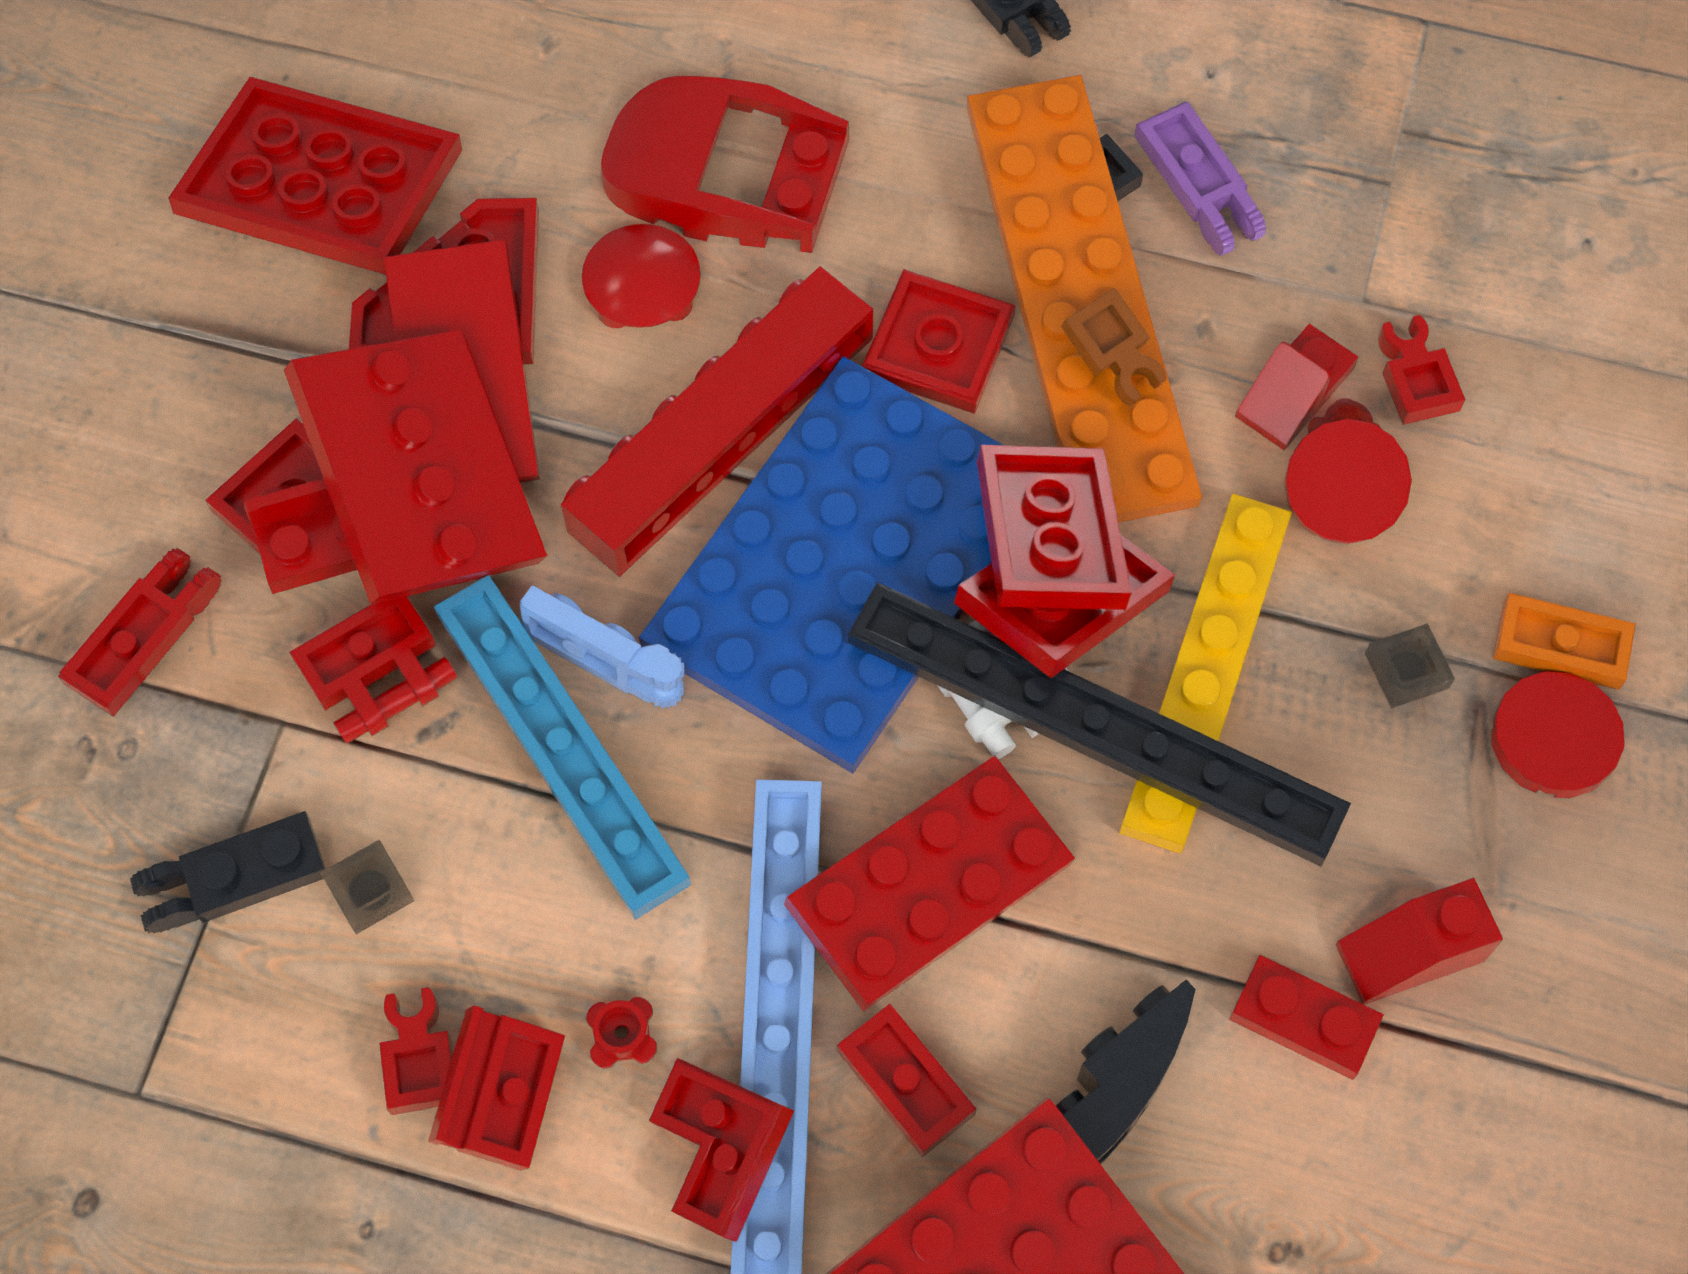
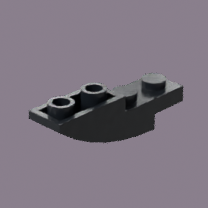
(1127, 1070)

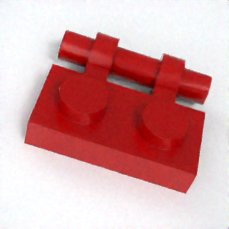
(364, 650)

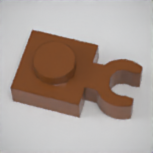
(1110, 337)

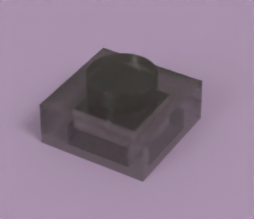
(1409, 665)
(367, 886)

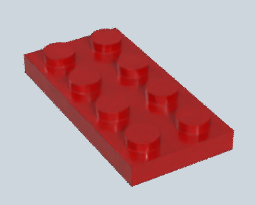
(928, 882)

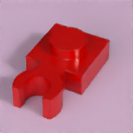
(1418, 380)
(418, 1060)

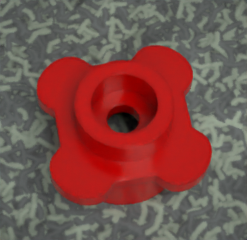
(609, 1017)

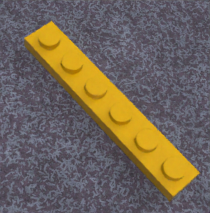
(1212, 653)

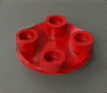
(641, 276)

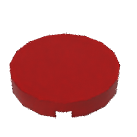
(1347, 481)
(1557, 734)

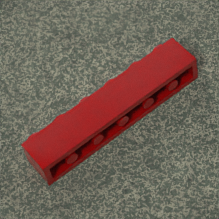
(716, 420)

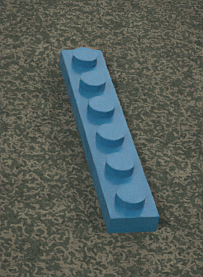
(563, 747)

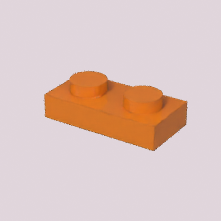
(1564, 640)

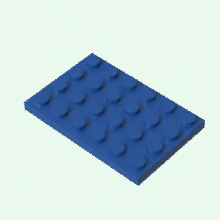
(848, 499)

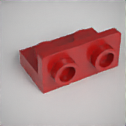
(298, 535)

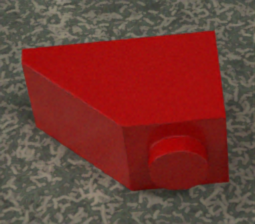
(1420, 941)

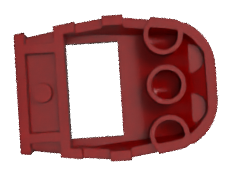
(666, 141)

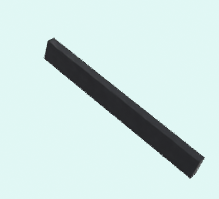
(1101, 725)

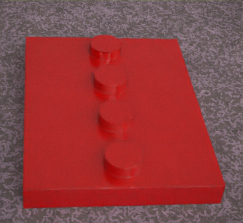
(316, 174)
(414, 464)

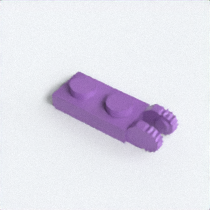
(1200, 175)

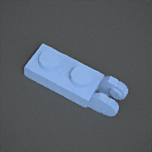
(602, 649)

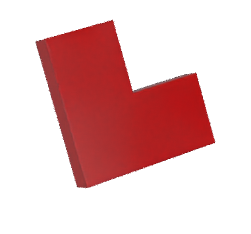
(736, 1143)

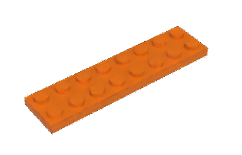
(1062, 254)

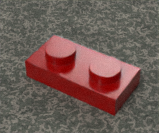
(1306, 1017)
(906, 1080)

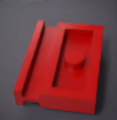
(497, 1088)

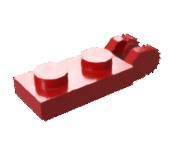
(138, 632)

